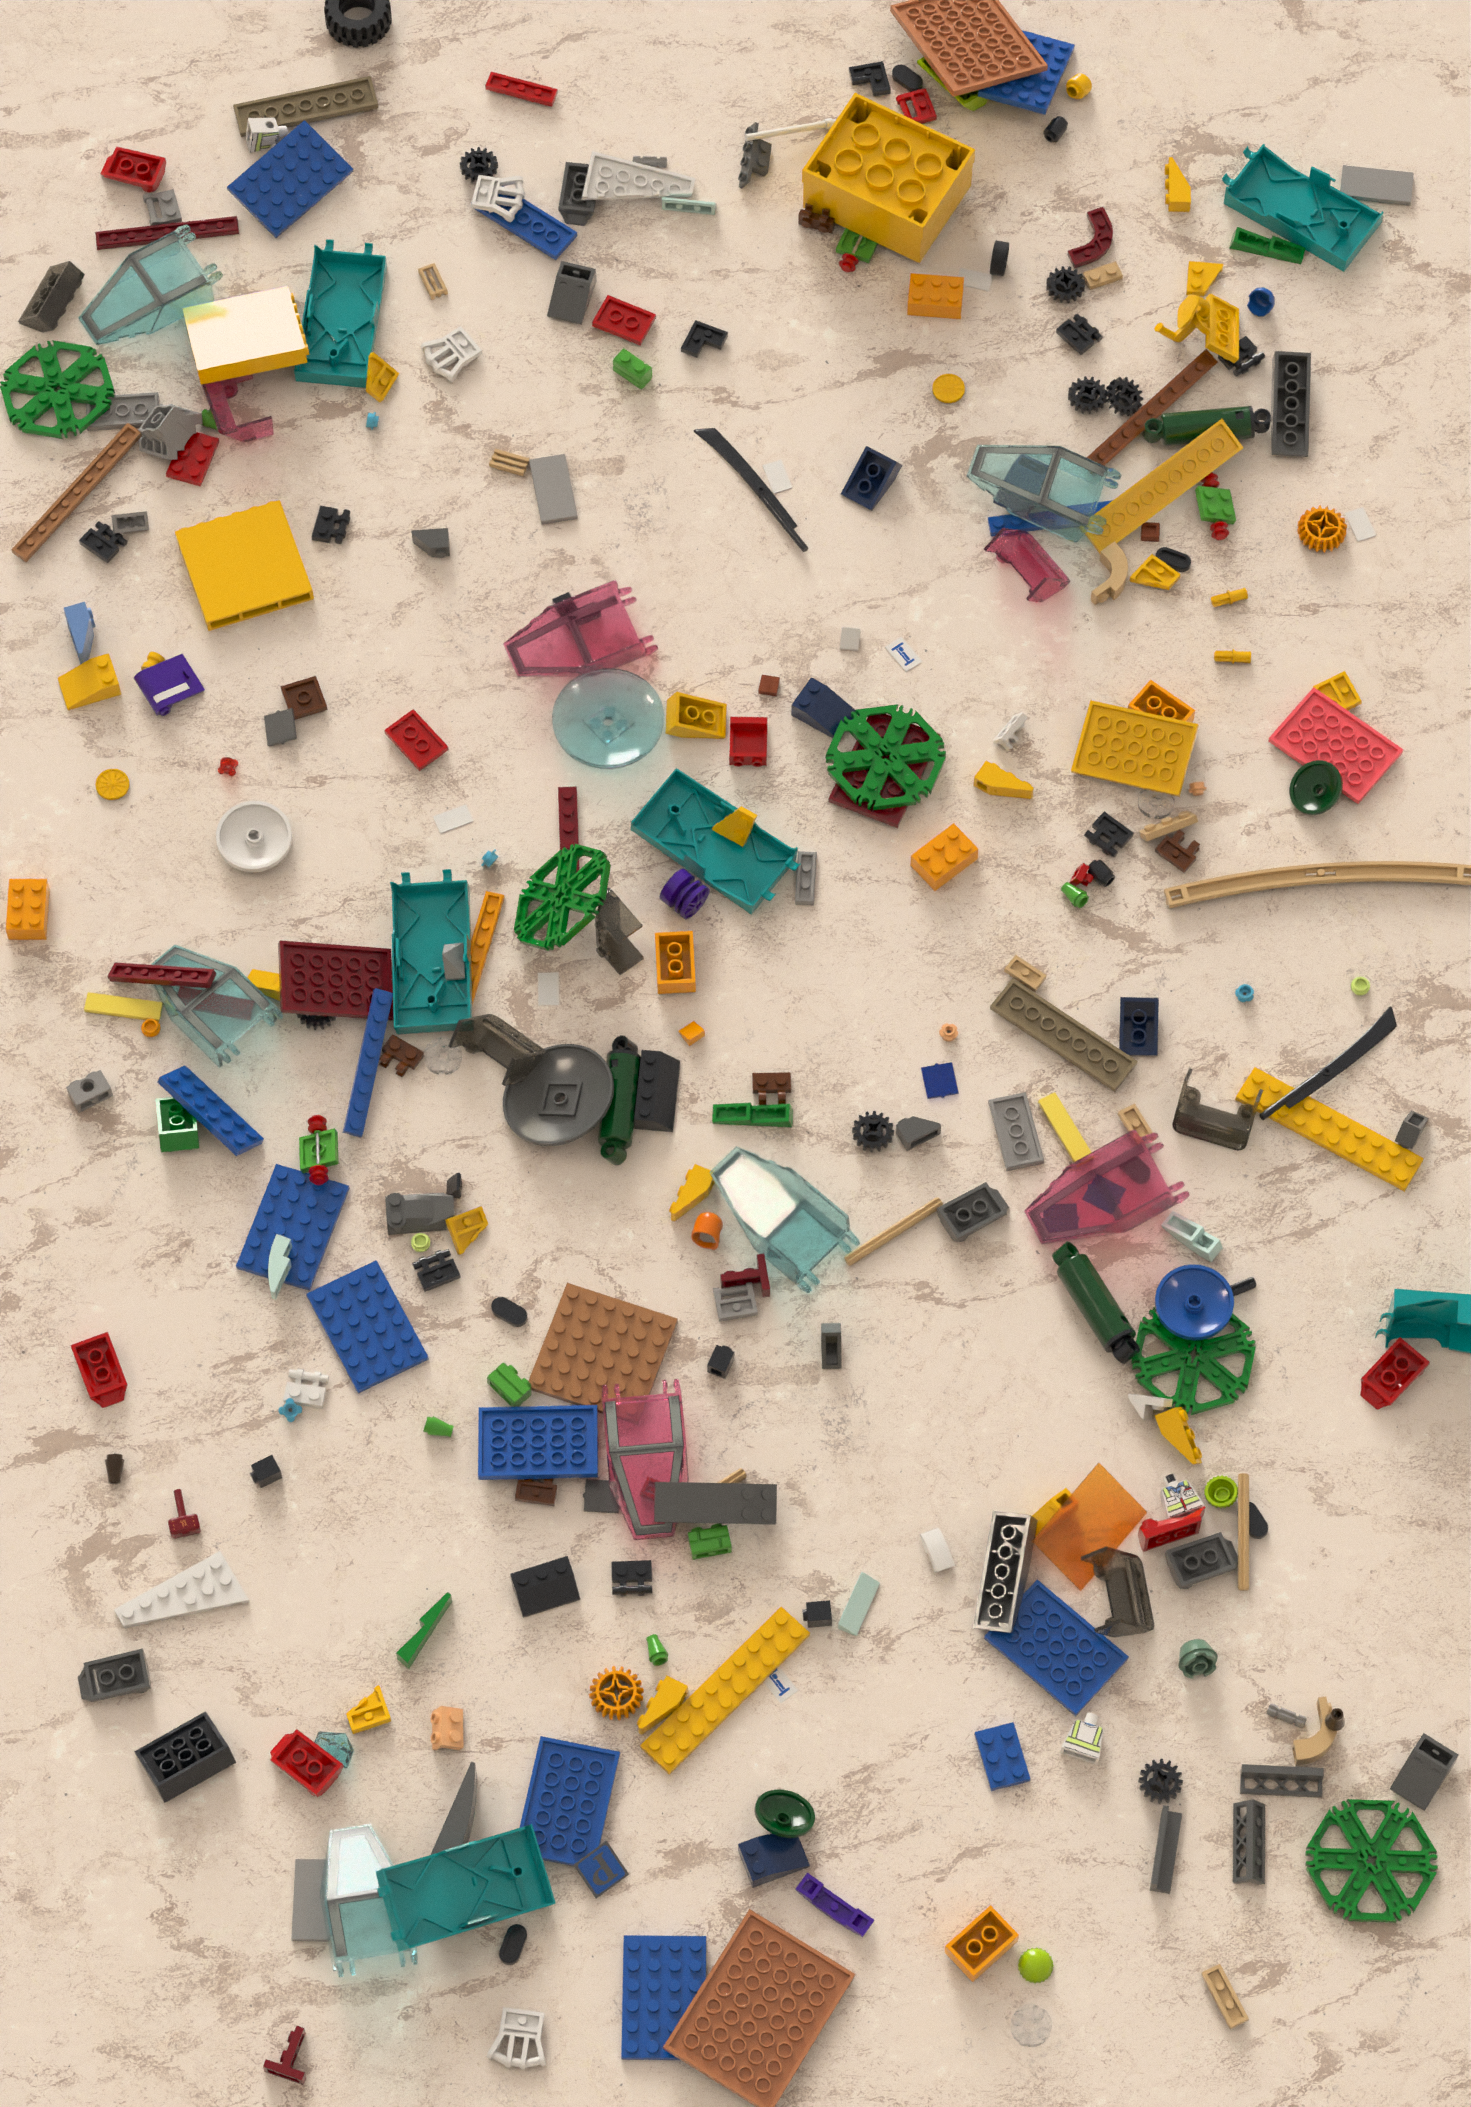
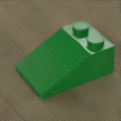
(175, 1126)

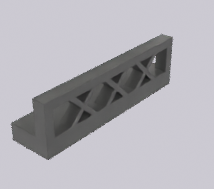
(1281, 1773)
(1253, 1841)
(1165, 1851)

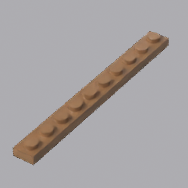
(76, 492)

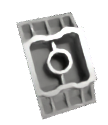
(168, 430)

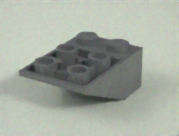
(572, 292)
(1424, 1771)

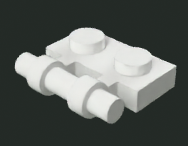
(306, 1394)

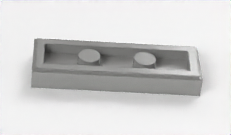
(805, 878)

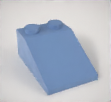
(81, 626)

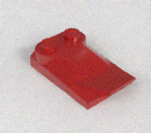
(135, 168)
(100, 1370)
(1392, 1374)
(1159, 1533)
(306, 1762)

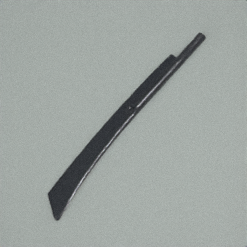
(730, 454)
(1367, 1041)

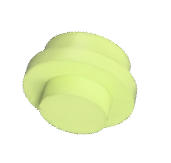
(1360, 986)
(420, 1242)

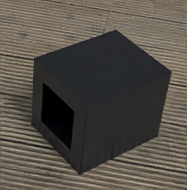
(721, 1361)
(265, 1471)
(818, 1614)

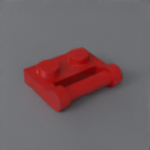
(921, 104)

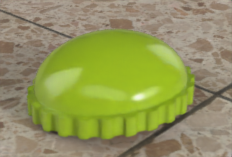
(1221, 1492)
(1035, 1965)

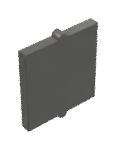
(280, 727)
(599, 1497)

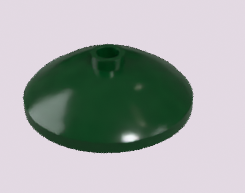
(1310, 781)
(784, 1813)

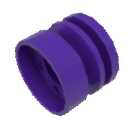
(684, 893)

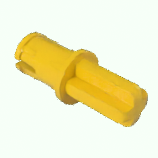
(1229, 597)
(1232, 656)

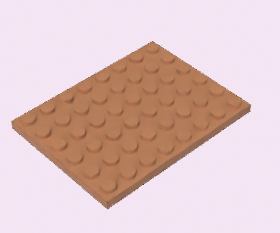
(969, 42)
(759, 2011)

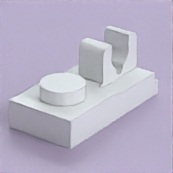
(1015, 724)

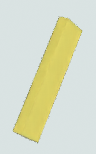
(123, 1006)
(1064, 1127)

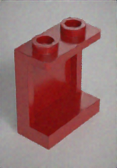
(748, 741)

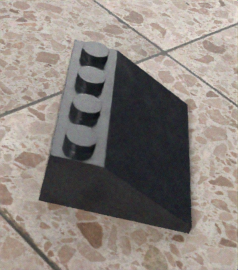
(185, 1757)

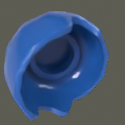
(1261, 301)

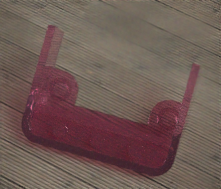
(217, 395)
(1030, 561)

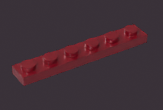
(568, 818)
(162, 975)

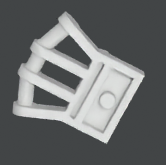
(487, 192)
(457, 343)
(522, 2025)

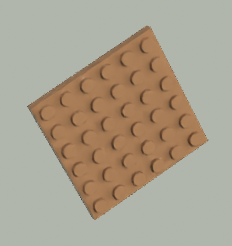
(600, 1344)

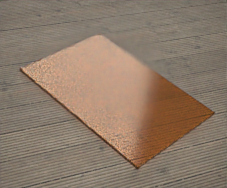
(1091, 1518)

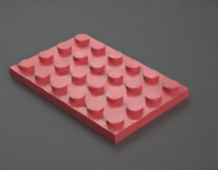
(1332, 734)

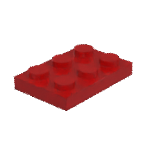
(624, 320)
(194, 459)
(416, 740)

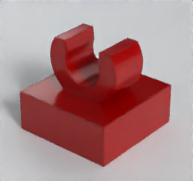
(1081, 876)

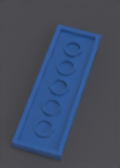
(536, 228)
(210, 1110)

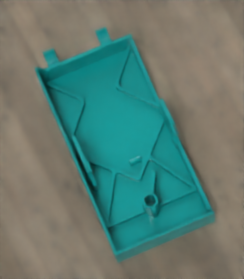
(1301, 207)
(341, 315)
(680, 825)
(423, 922)
(1429, 1316)
(464, 1888)

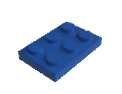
(1002, 1756)

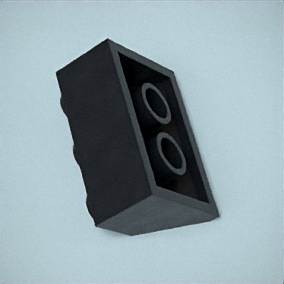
(545, 1586)

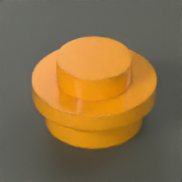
(150, 1028)

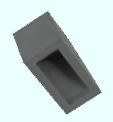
(432, 541)
(1411, 1130)
(916, 1131)
(831, 1345)

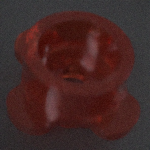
(227, 761)

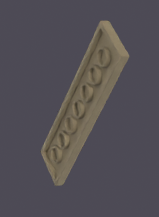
(310, 104)
(1063, 1035)

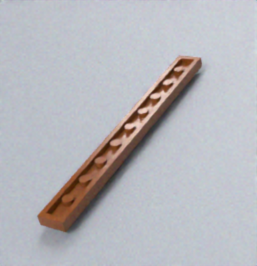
(1153, 408)

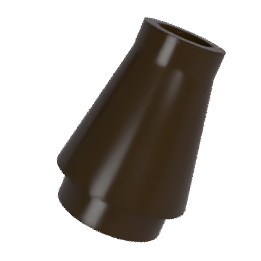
(114, 1466)
(1333, 1723)

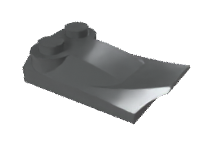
(570, 205)
(972, 1211)
(418, 1212)
(1201, 1560)
(114, 1676)

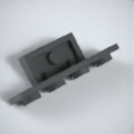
(755, 157)

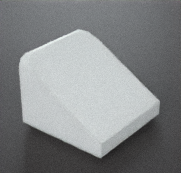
(850, 638)

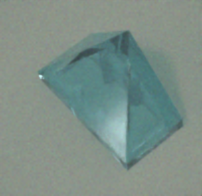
(336, 1745)

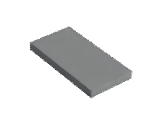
(1377, 185)
(124, 410)
(553, 489)
(1016, 1131)
(307, 1908)

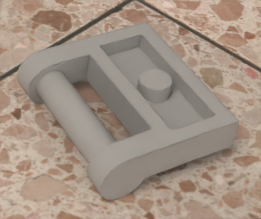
(168, 207)
(735, 1307)

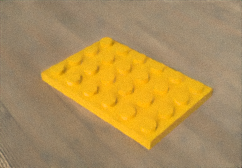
(1134, 748)

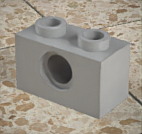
(84, 1100)

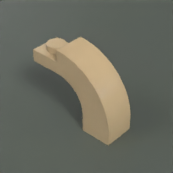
(1116, 562)
(1315, 1747)

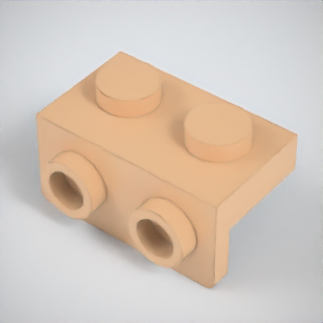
(447, 1728)

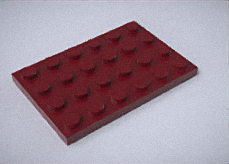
(889, 816)
(332, 978)

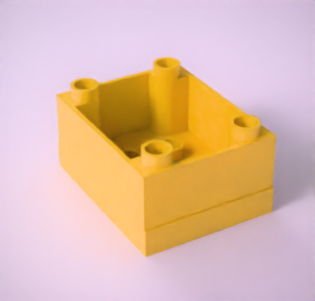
(887, 177)

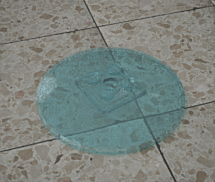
(603, 696)

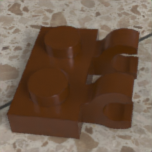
(809, 219)
(1175, 853)
(401, 1051)
(771, 1083)
(536, 1492)

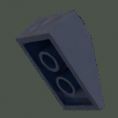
(871, 478)
(820, 707)
(1139, 1025)
(771, 1858)

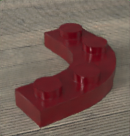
(1099, 244)

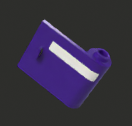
(168, 683)

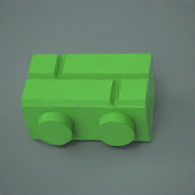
(632, 369)
(509, 1385)
(709, 1541)

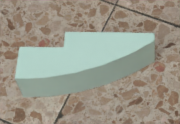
(1192, 1236)
(279, 1264)

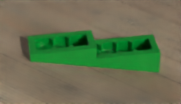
(1260, 245)
(759, 1115)
(428, 1622)

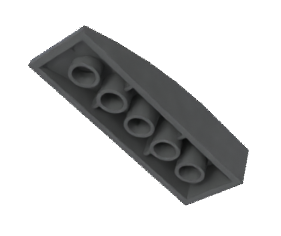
(1290, 403)
(715, 1503)
(1005, 1571)
(461, 1815)

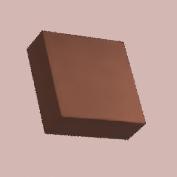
(1150, 532)
(769, 685)

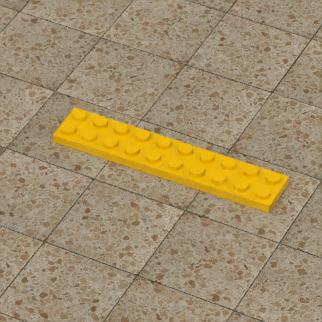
(1165, 484)
(1333, 1131)
(725, 1690)

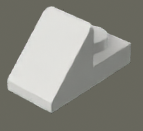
(1145, 1404)

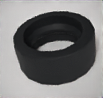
(999, 258)

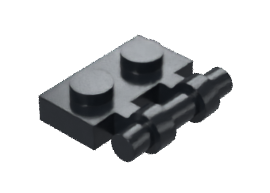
(1075, 336)
(1246, 351)
(326, 522)
(99, 545)
(1112, 830)
(439, 1274)
(631, 1571)

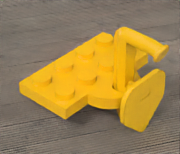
(1214, 319)

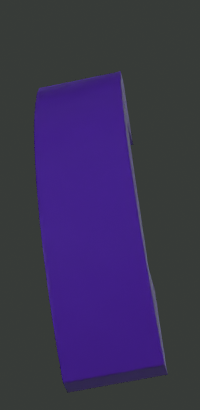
(834, 1906)

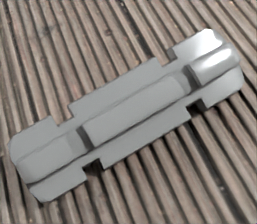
(651, 161)
(1286, 1715)

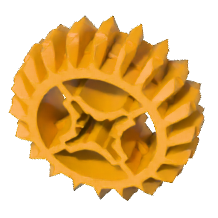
(1332, 533)
(608, 1693)

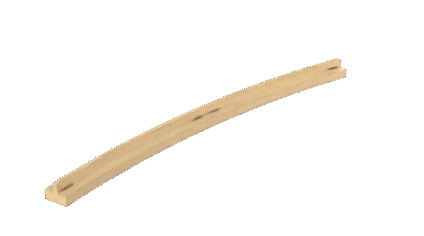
(1296, 876)

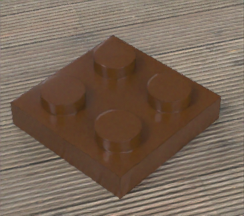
(304, 697)

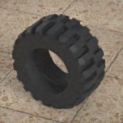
(360, 31)

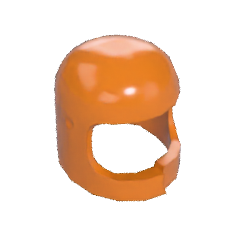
(709, 1224)

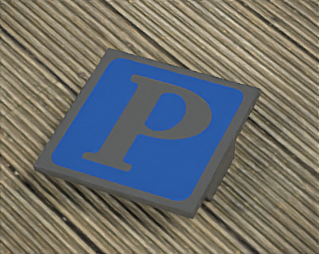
(601, 1869)

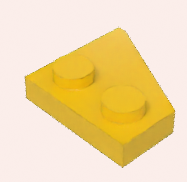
(1201, 276)
(379, 377)
(1155, 574)
(1340, 691)
(736, 825)
(466, 1227)
(369, 1712)

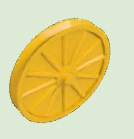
(948, 388)
(112, 784)

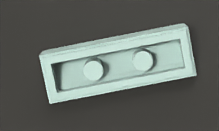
(688, 206)
(858, 1604)

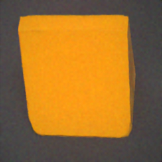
(692, 1033)

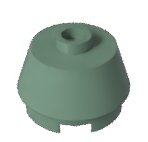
(1197, 1658)

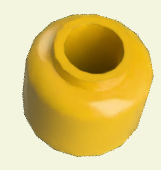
(1078, 86)

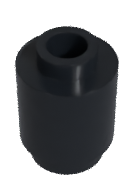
(1055, 129)
(1101, 872)

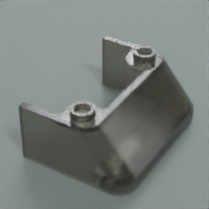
(613, 927)
(501, 1043)
(1211, 1123)
(1125, 1590)

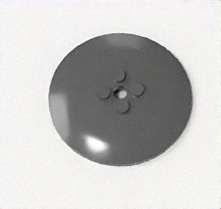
(568, 1072)

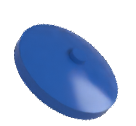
(1194, 1302)

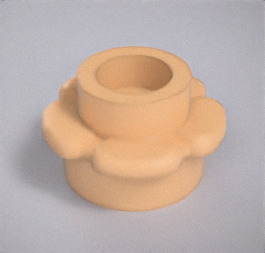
(1197, 788)
(948, 1036)

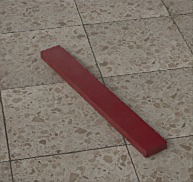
(148, 234)

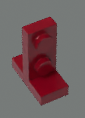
(756, 1276)
(288, 2059)

